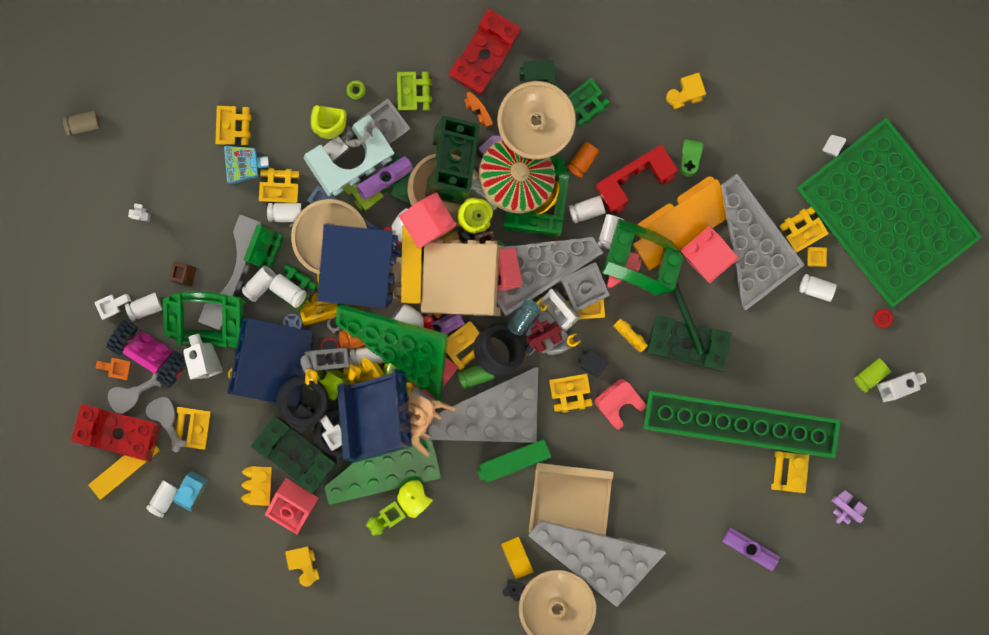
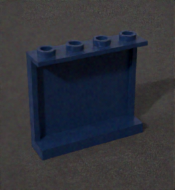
(357, 266)
(267, 359)
(374, 417)

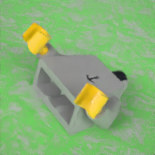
(551, 349)
(327, 360)

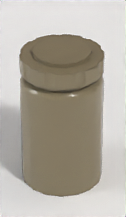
(81, 123)

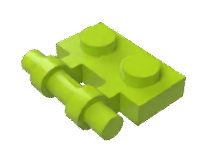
(407, 91)

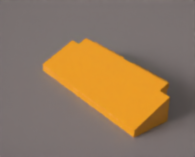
(695, 211)

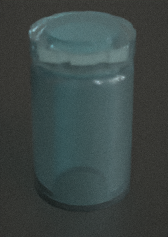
(524, 317)

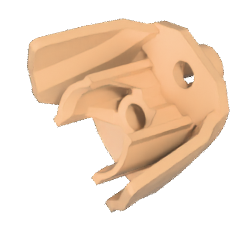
(421, 414)

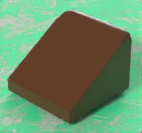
(482, 237)
(182, 273)

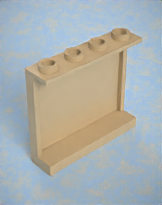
(460, 278)
(571, 497)

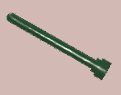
(688, 320)

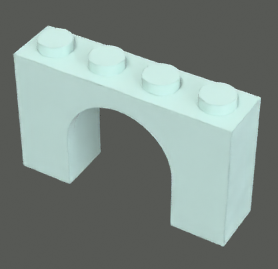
(335, 178)

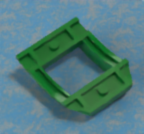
(543, 223)
(619, 254)
(231, 318)

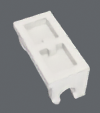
(336, 149)
(560, 309)

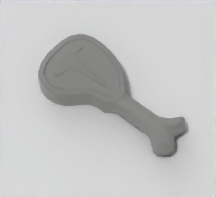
(125, 399)
(163, 412)

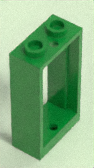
(514, 461)

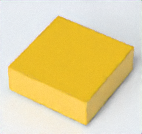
(816, 257)

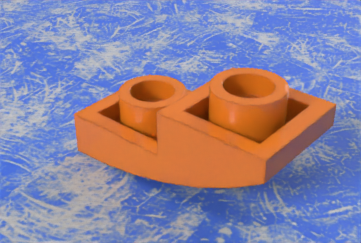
(475, 105)

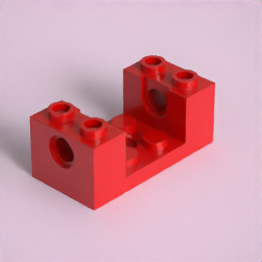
(497, 37)
(659, 165)
(97, 428)

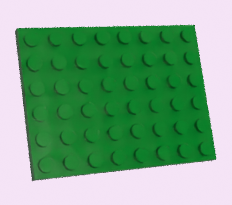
(888, 212)

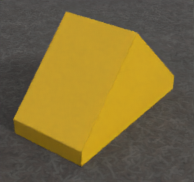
(517, 558)

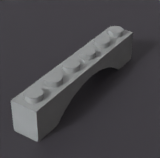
(243, 232)

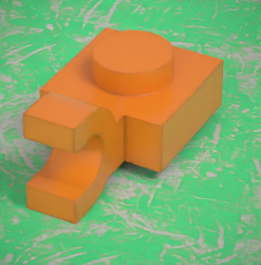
(117, 368)

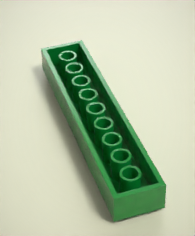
(741, 424)

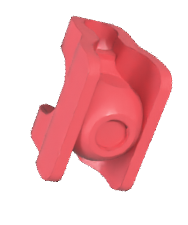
(614, 398)

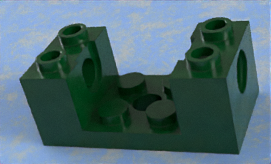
(538, 71)
(451, 176)
(667, 341)
(276, 444)

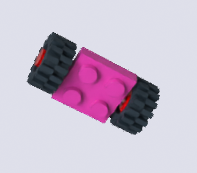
(147, 352)

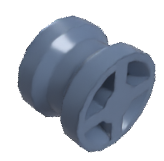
(291, 319)

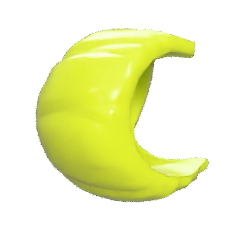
(328, 121)
(469, 218)
(413, 499)

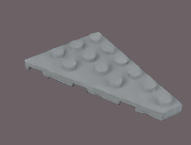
(761, 248)
(544, 266)
(496, 415)
(601, 561)

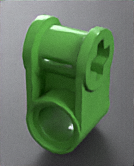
(691, 154)

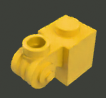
(691, 91)
(302, 559)

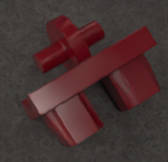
(542, 332)

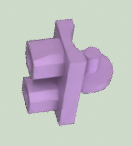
(842, 501)

